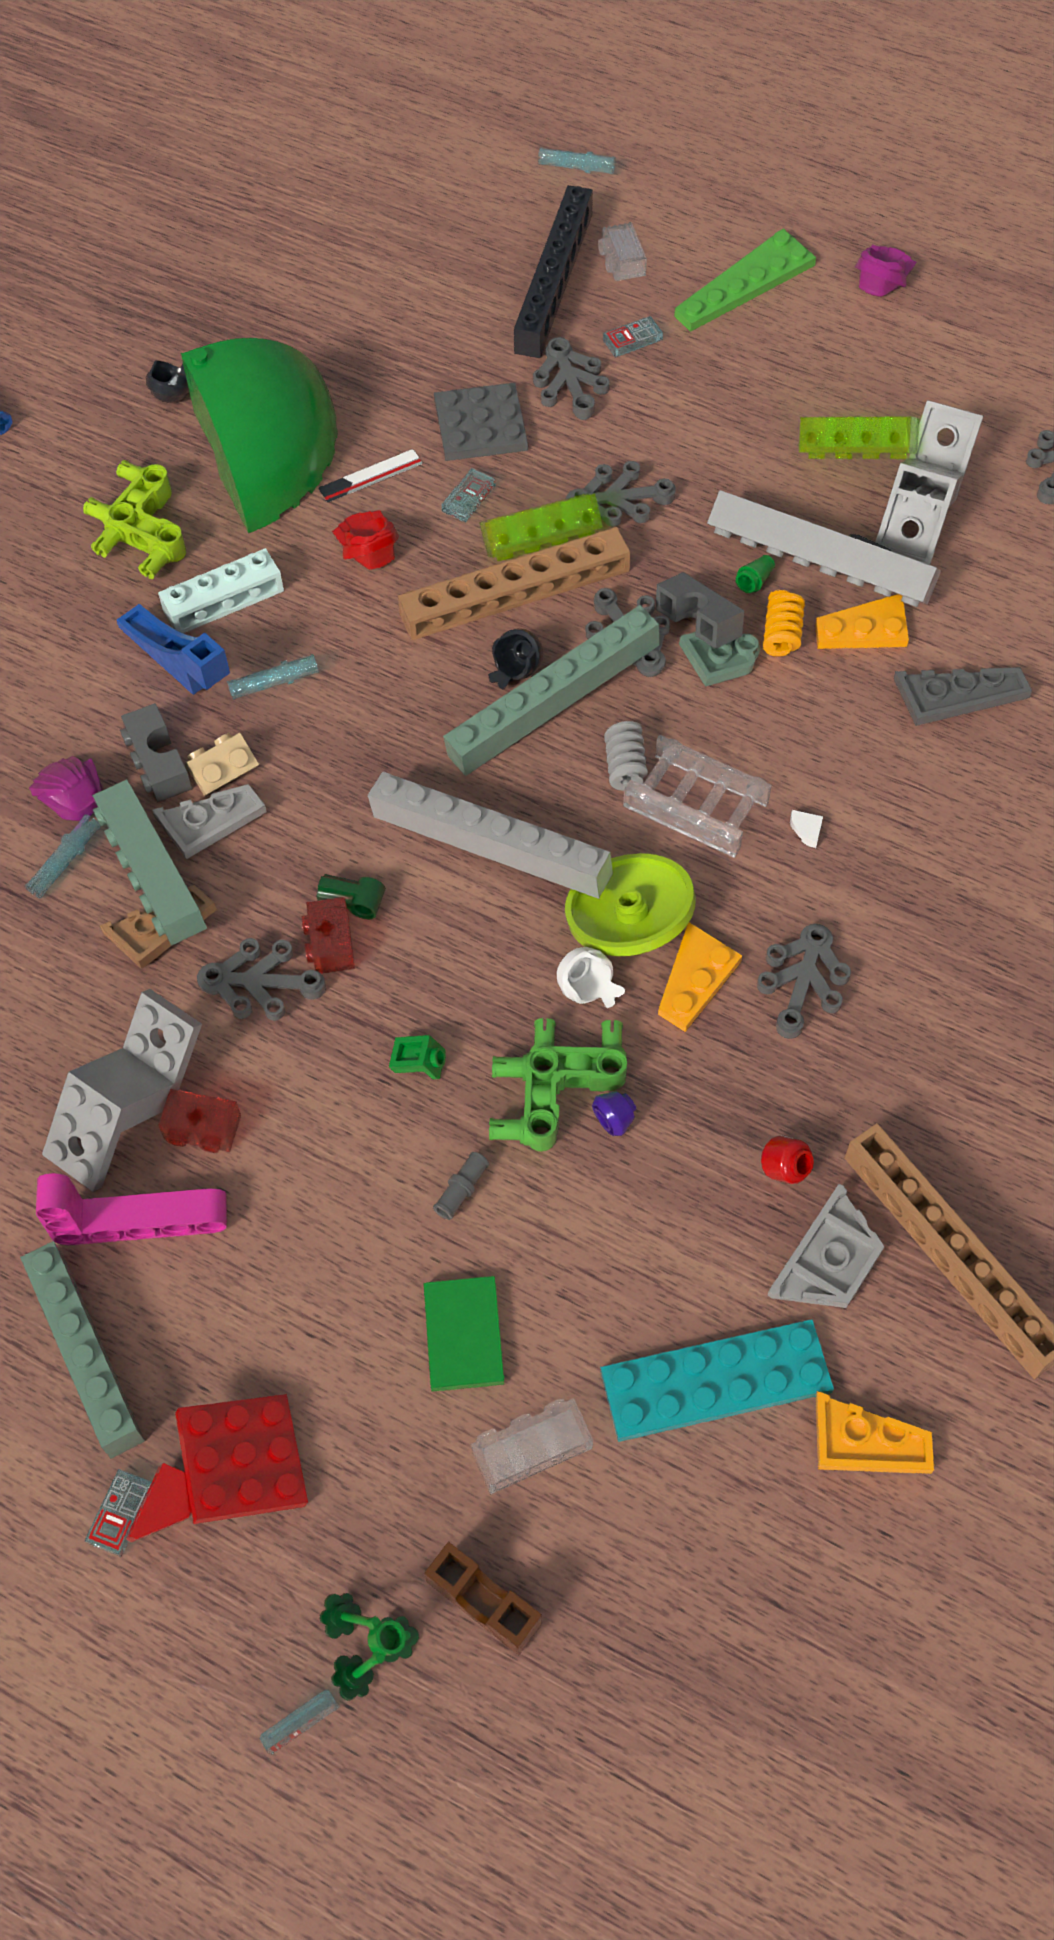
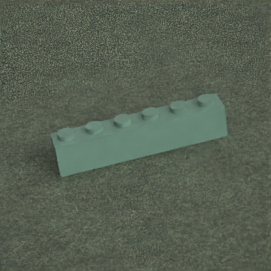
(150, 863)
(82, 1350)

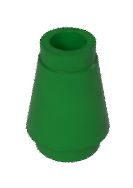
(754, 574)

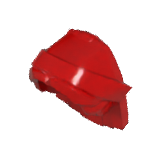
(367, 539)

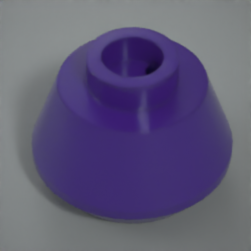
(614, 1112)

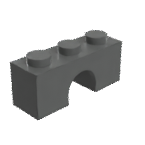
(716, 617)
(163, 772)

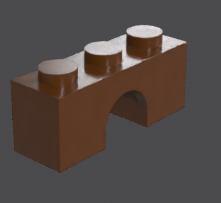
(481, 1599)

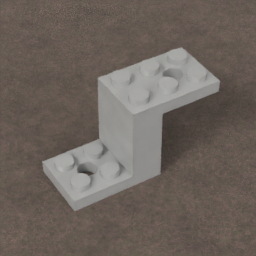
(929, 481)
(120, 1089)

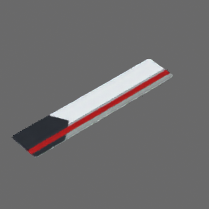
(370, 475)

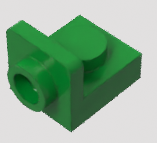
(417, 1055)

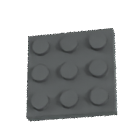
(480, 421)

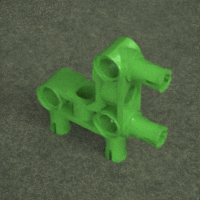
(569, 1068)

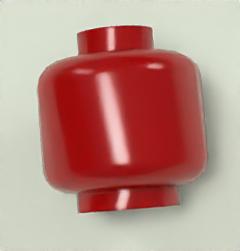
(787, 1159)

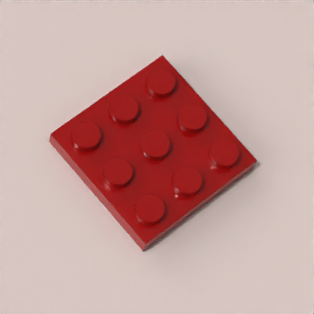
(240, 1458)

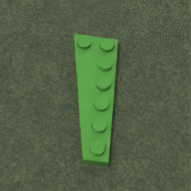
(753, 275)

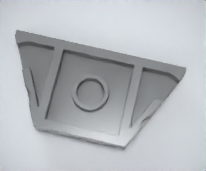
(830, 1257)

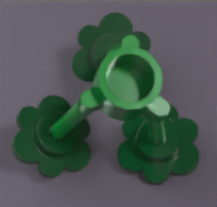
(385, 1639)

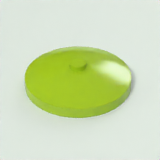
(639, 909)

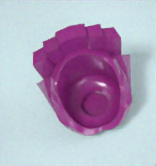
(883, 269)
(68, 787)

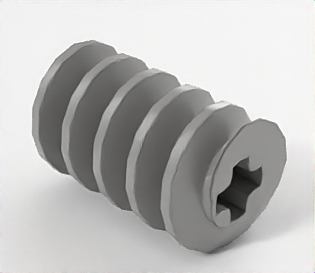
(625, 754)

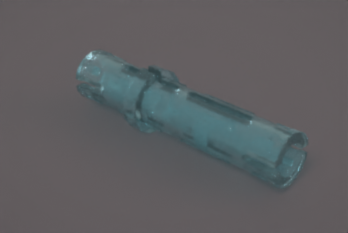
(587, 162)
(273, 676)
(71, 845)

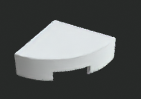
(806, 826)

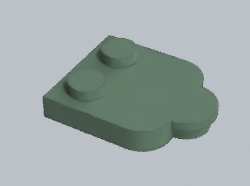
(723, 663)

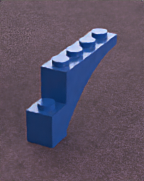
(189, 659)

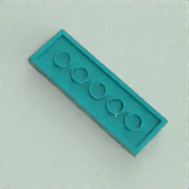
(715, 1380)

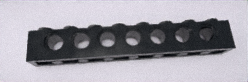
(553, 272)

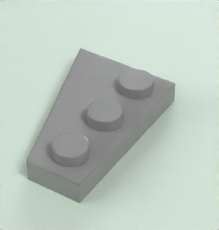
(209, 820)

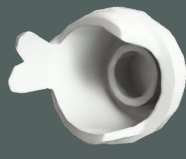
(586, 976)

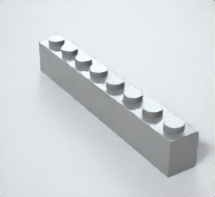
(823, 547)
(491, 834)

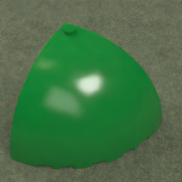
(264, 421)

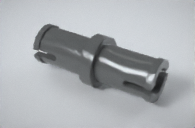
(461, 1185)

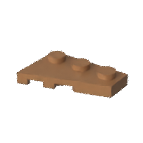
(138, 936)

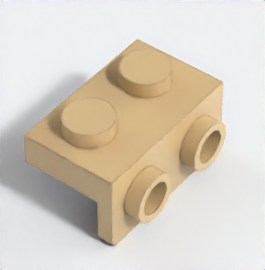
(221, 763)

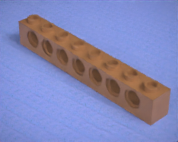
(514, 583)
(954, 1249)

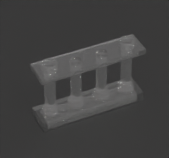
(684, 819)

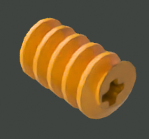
(783, 623)

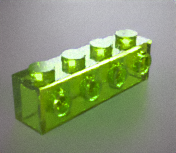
(859, 436)
(541, 525)

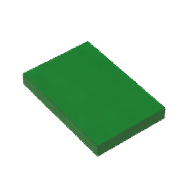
(463, 1334)

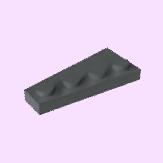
(952, 694)

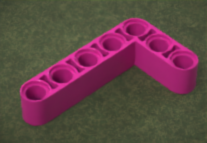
(128, 1217)

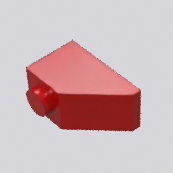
(163, 1505)

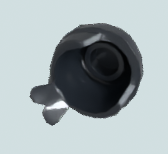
(167, 382)
(516, 656)

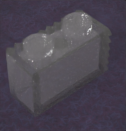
(622, 252)

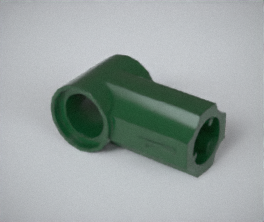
(361, 896)

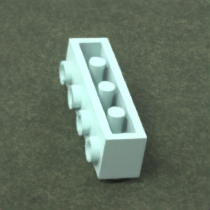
(221, 591)

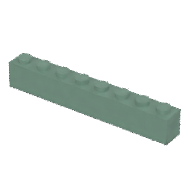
(552, 690)

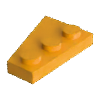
(865, 626)
(696, 976)
(867, 1442)

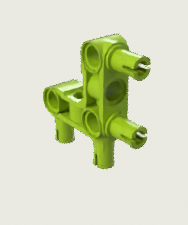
(132, 520)

